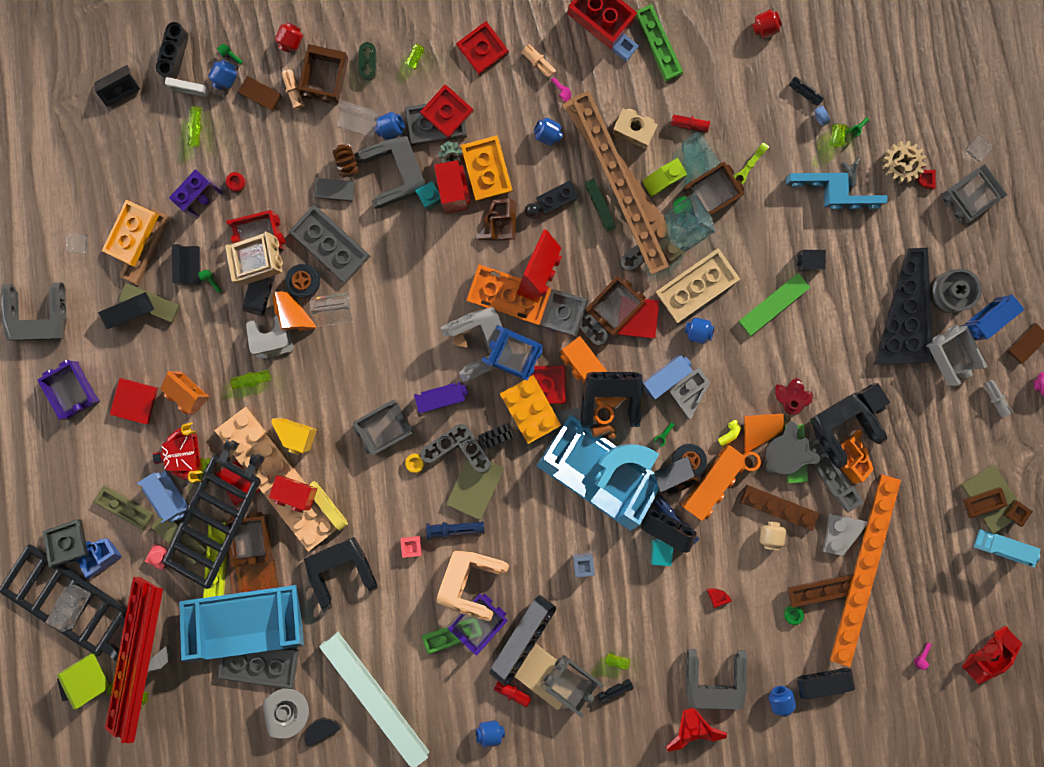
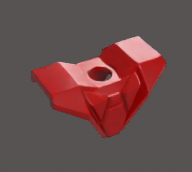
(1003, 646)
(693, 728)

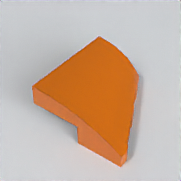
(291, 313)
(760, 429)
(858, 463)

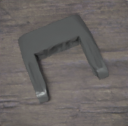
(407, 166)
(33, 329)
(716, 695)

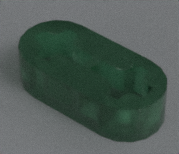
(363, 61)

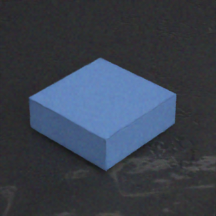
(625, 48)

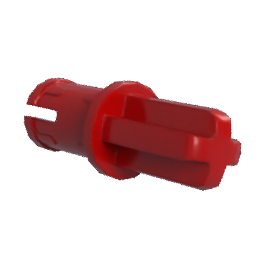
(690, 123)
(513, 694)

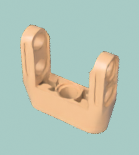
(456, 579)

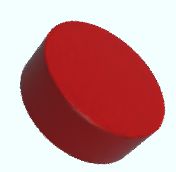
(235, 182)

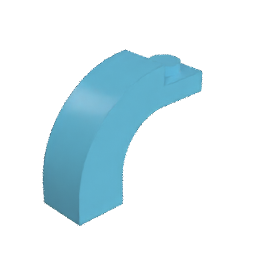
(624, 454)

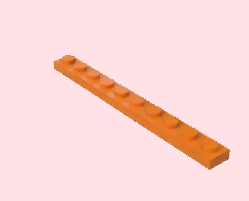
(865, 570)

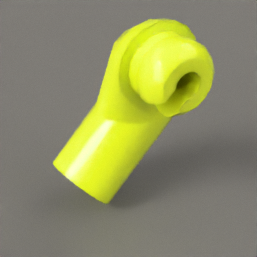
(732, 434)

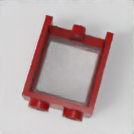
(255, 225)

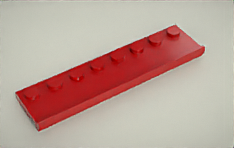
(133, 660)

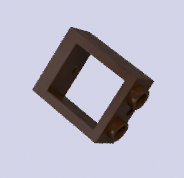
(316, 52)

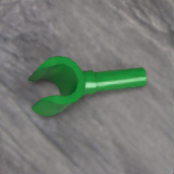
(224, 50)
(856, 129)
(207, 275)
(664, 434)

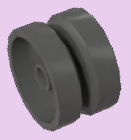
(955, 290)

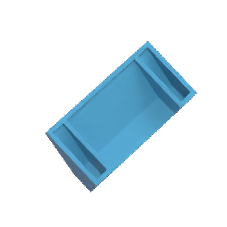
(574, 461)
(240, 624)

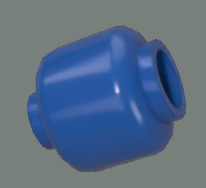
(222, 75)
(389, 125)
(548, 131)
(699, 330)
(782, 701)
(489, 734)

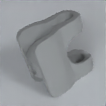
(268, 344)

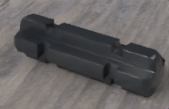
(806, 91)
(615, 691)

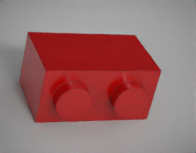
(292, 493)

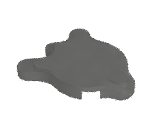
(788, 453)

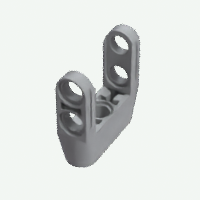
(487, 321)

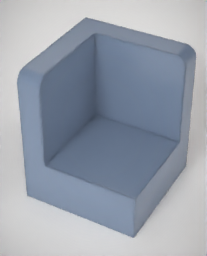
(583, 565)

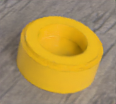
(414, 463)

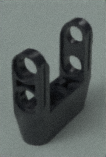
(612, 385)
(839, 413)
(331, 558)

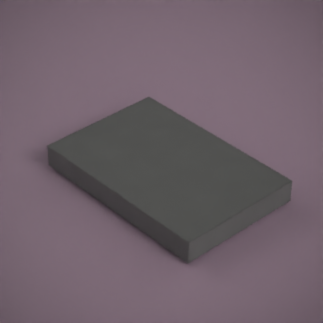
(423, 131)

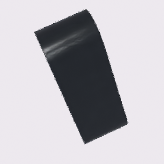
(170, 42)
(258, 296)
(126, 310)
(668, 530)
(825, 683)

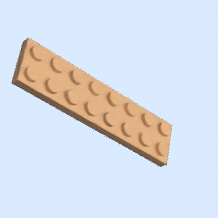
(311, 525)

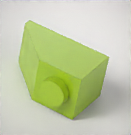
(664, 177)

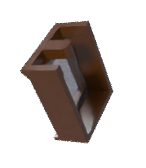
(716, 188)
(616, 305)
(251, 541)

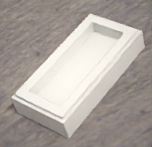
(186, 87)

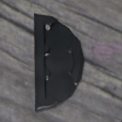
(320, 729)

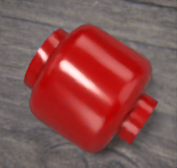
(767, 24)
(288, 37)

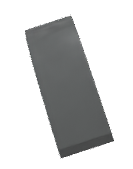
(834, 480)

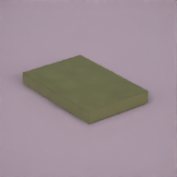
(984, 481)
(474, 489)

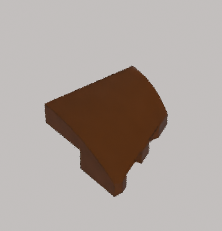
(500, 221)

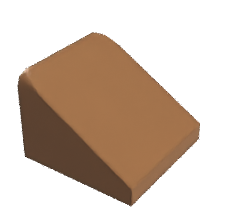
(460, 341)

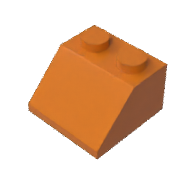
(184, 392)

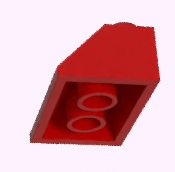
(540, 268)

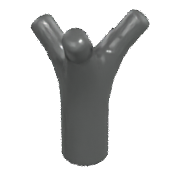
(852, 172)

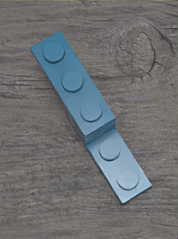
(836, 190)

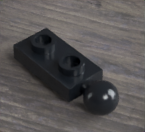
(552, 200)

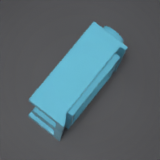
(1007, 548)

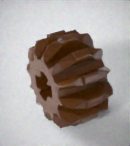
(345, 160)

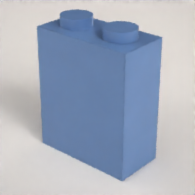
(667, 376)

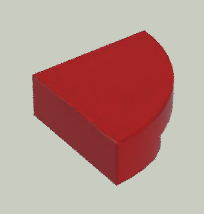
(927, 179)
(718, 597)

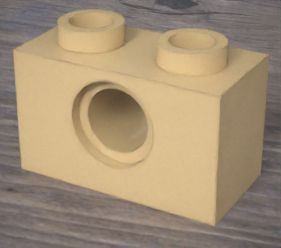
(623, 129)

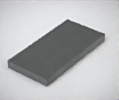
(329, 244)
(264, 668)

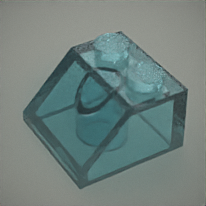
(688, 223)

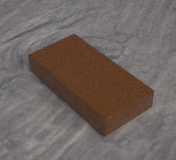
(259, 93)
(1027, 343)
(985, 502)

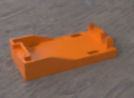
(503, 295)

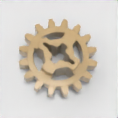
(907, 154)

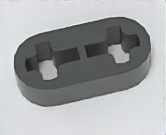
(633, 252)
(595, 326)

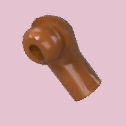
(604, 429)

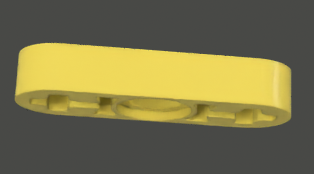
(329, 508)

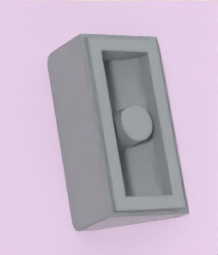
(160, 659)

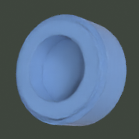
(822, 116)

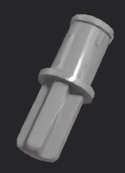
(997, 398)

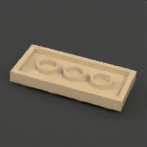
(697, 285)

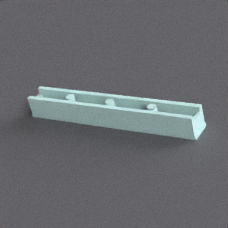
(375, 700)

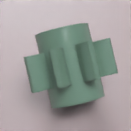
(450, 152)

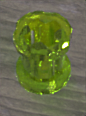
(838, 135)

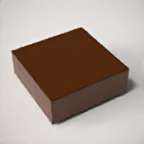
(1018, 513)

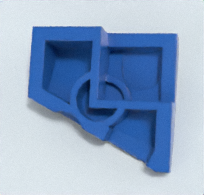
(101, 555)

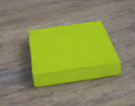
(83, 681)

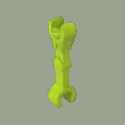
(751, 163)

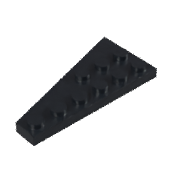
(909, 317)

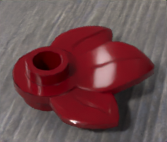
(793, 393)

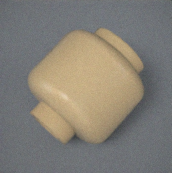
(772, 536)

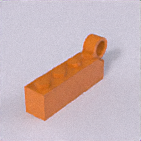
(583, 361)
(716, 480)

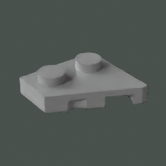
(690, 391)
(841, 533)

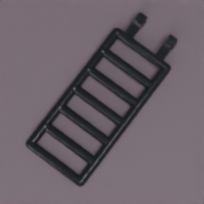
(249, 474)
(104, 644)

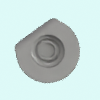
(285, 713)

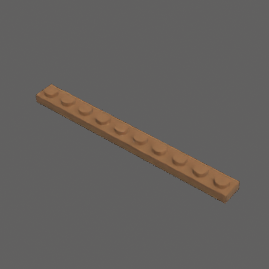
(620, 182)
(653, 215)

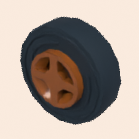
(298, 276)
(696, 455)

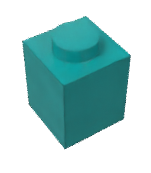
(429, 196)
(661, 553)

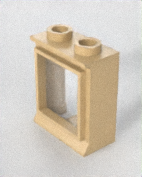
(254, 259)

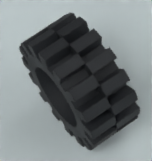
(496, 435)

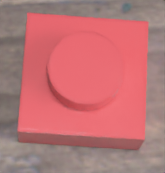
(411, 546)
(156, 556)

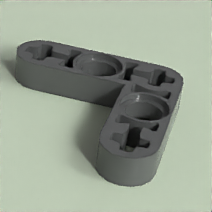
(463, 443)

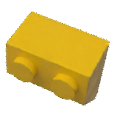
(294, 435)

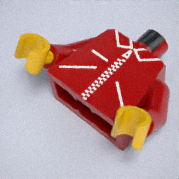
(181, 454)

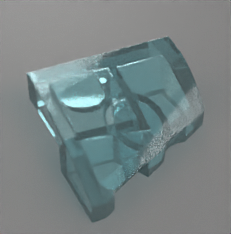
(698, 156)

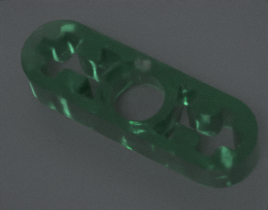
(600, 205)

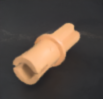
(538, 61)
(292, 89)

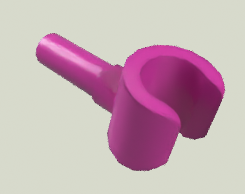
(565, 93)
(920, 661)

